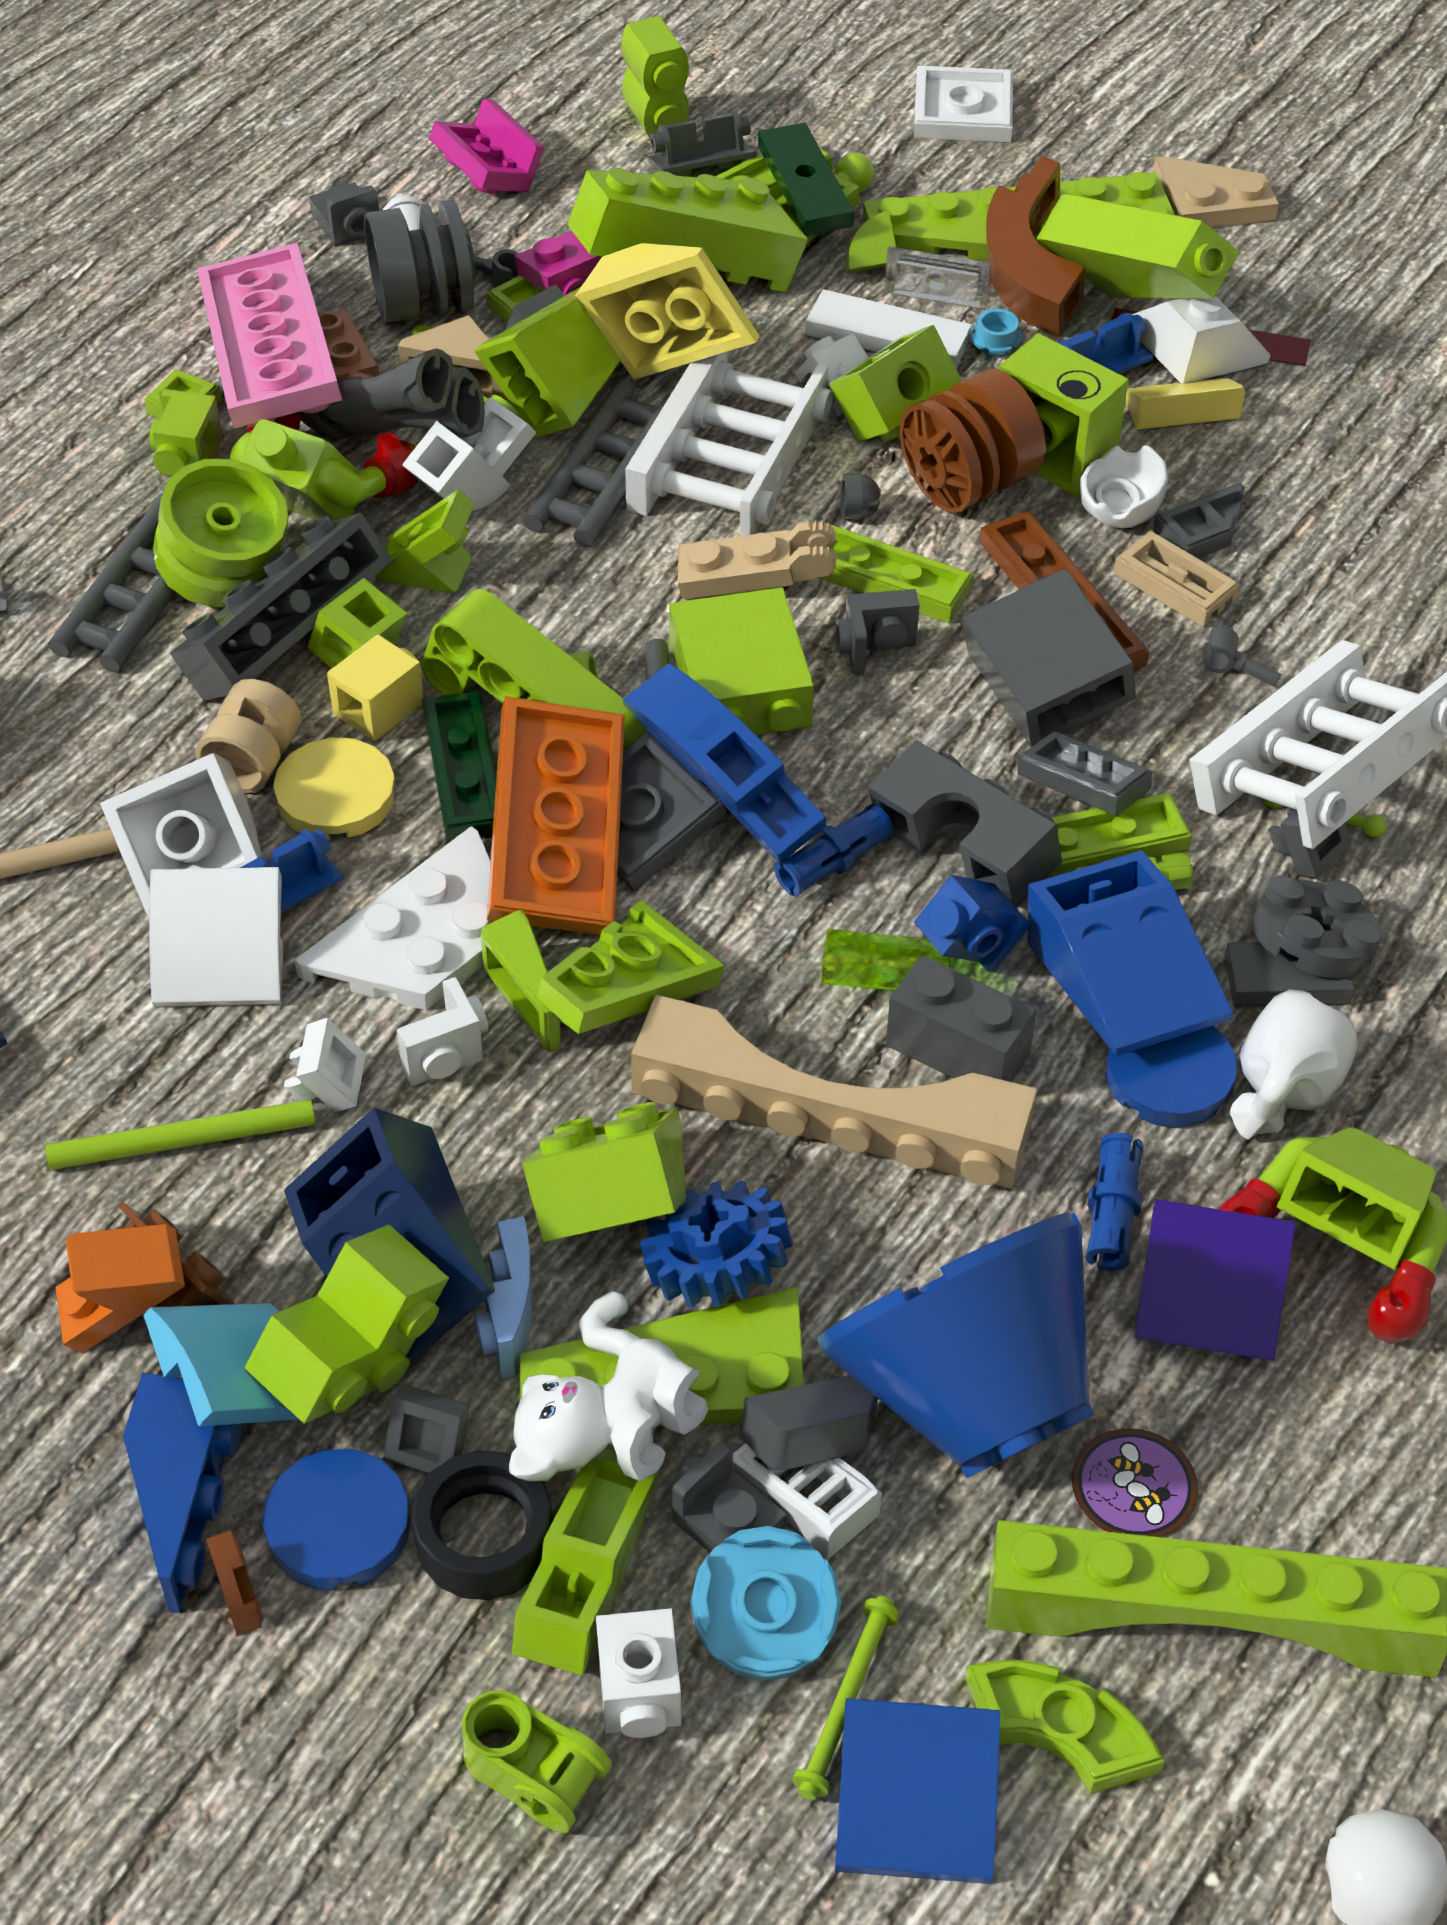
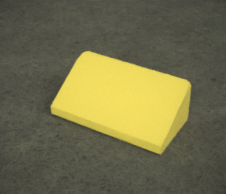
(1185, 403)

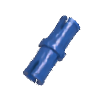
(834, 849)
(1114, 1202)

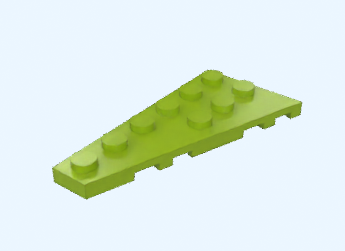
(960, 218)

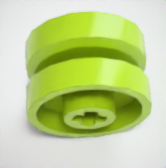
(217, 528)

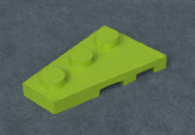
(626, 971)

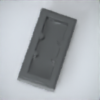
(1084, 773)

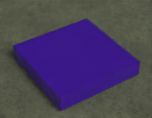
(1214, 1279)

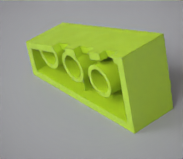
(730, 219)

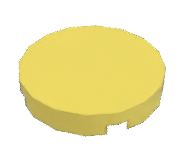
(335, 787)

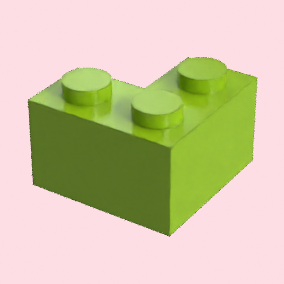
(353, 1331)

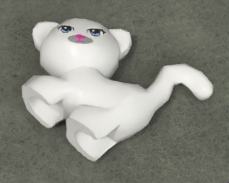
(574, 1419)

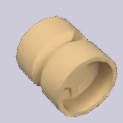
(252, 731)

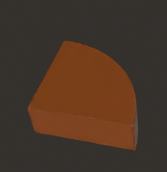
(235, 1582)

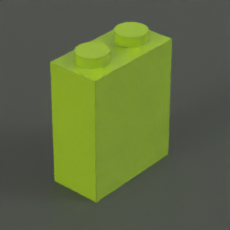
(746, 657)

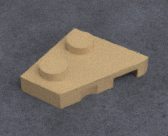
(1216, 193)

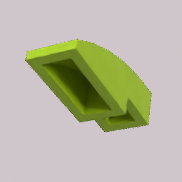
(582, 1565)

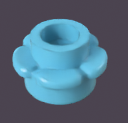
(996, 332)

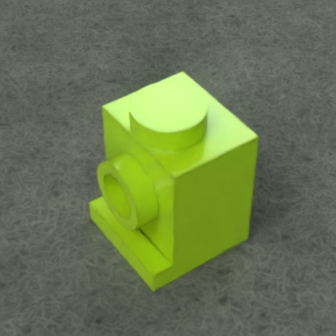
(185, 431)
(353, 621)

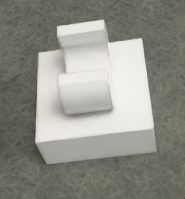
(327, 1067)

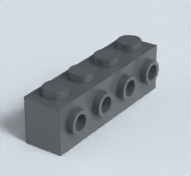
(279, 607)

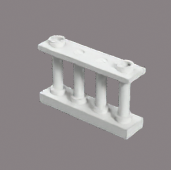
(694, 407)
(1296, 714)

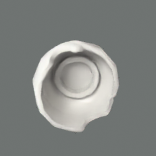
(1124, 486)
(1386, 1870)

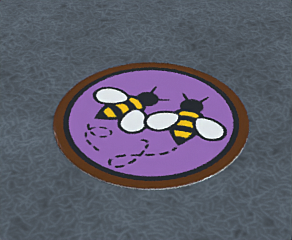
(1134, 1483)

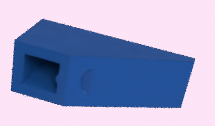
(176, 1478)

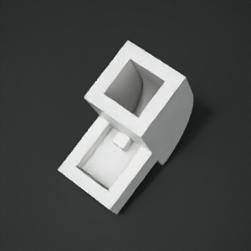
(471, 462)

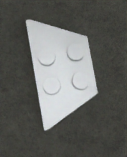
(413, 931)

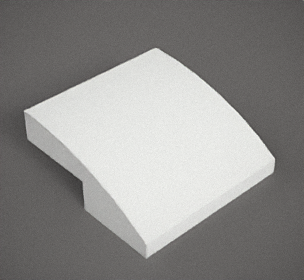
(215, 936)

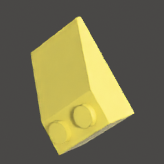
(663, 307)

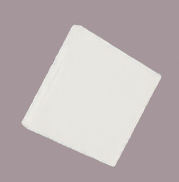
(963, 104)

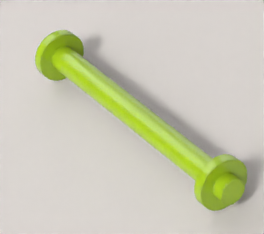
(812, 1781)

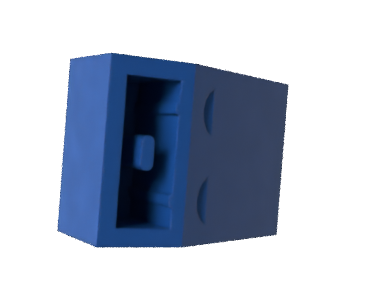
(1125, 952)

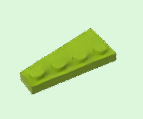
(738, 1347)

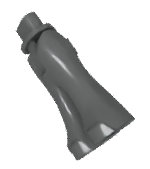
(405, 397)

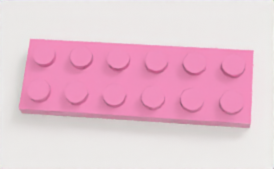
(267, 336)

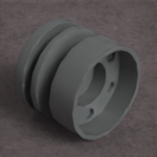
(419, 261)

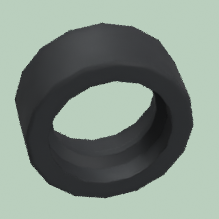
(470, 1575)

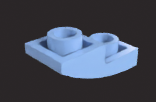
(508, 1318)

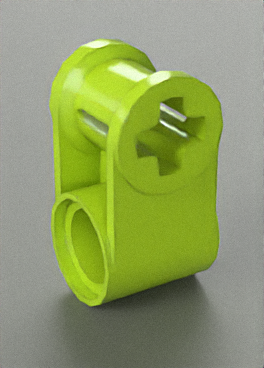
(542, 1768)

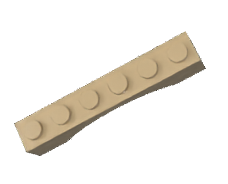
(955, 1126)

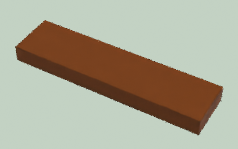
(1030, 553)

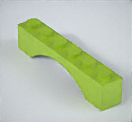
(1086, 1580)

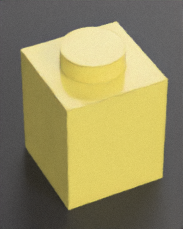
(376, 687)

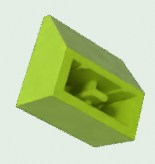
(607, 1172)

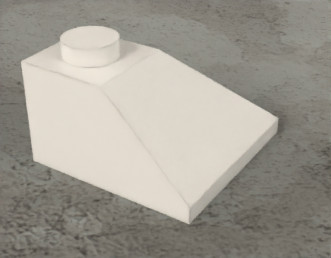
(1200, 339)
(183, 822)

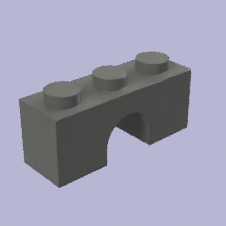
(935, 795)

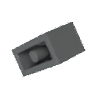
(958, 1023)

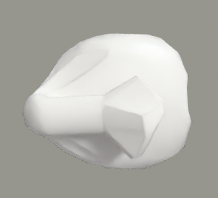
(1292, 1060)

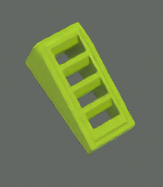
(516, 968)

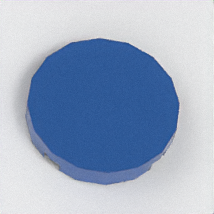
(1175, 1079)
(336, 1519)

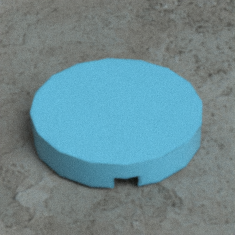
(765, 1603)

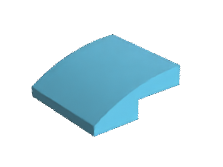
(210, 1352)

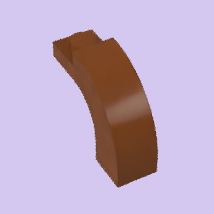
(1025, 275)

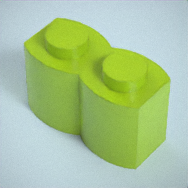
(654, 74)

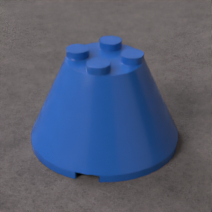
(983, 1352)

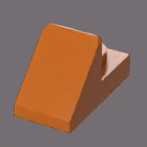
(115, 1280)

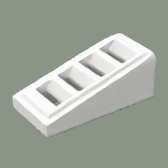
(824, 1530)

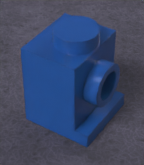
(972, 922)

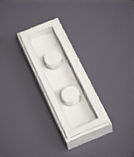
(880, 323)

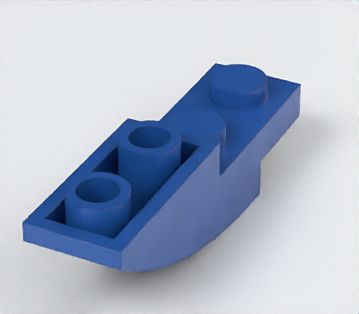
(726, 759)

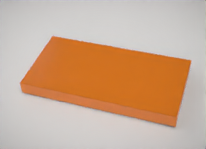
(557, 816)

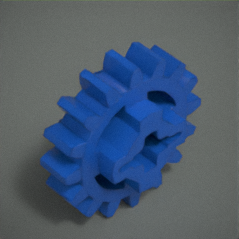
(717, 1244)

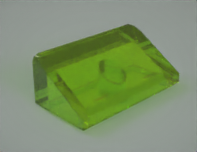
(873, 958)

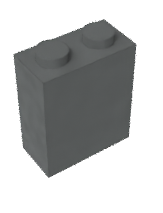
(1049, 657)

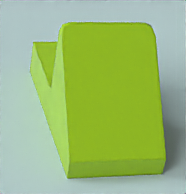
(429, 547)

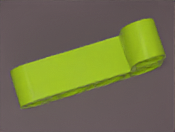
(511, 658)

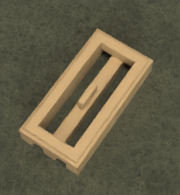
(1171, 582)

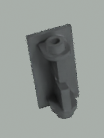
(720, 146)

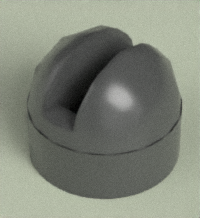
(858, 496)

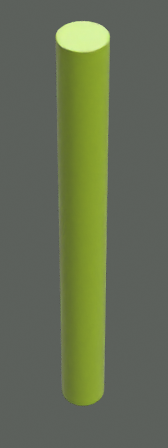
(180, 1134)

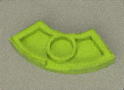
(1067, 1718)

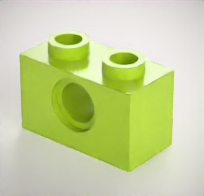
(891, 381)

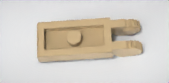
(756, 560)

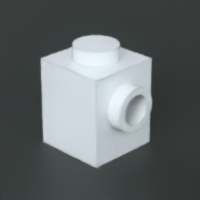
(639, 1672)

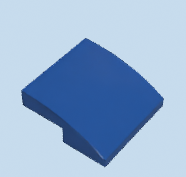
(918, 1791)

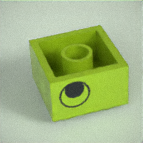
(1077, 405)

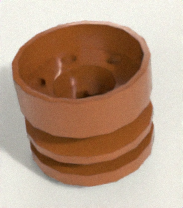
(972, 440)

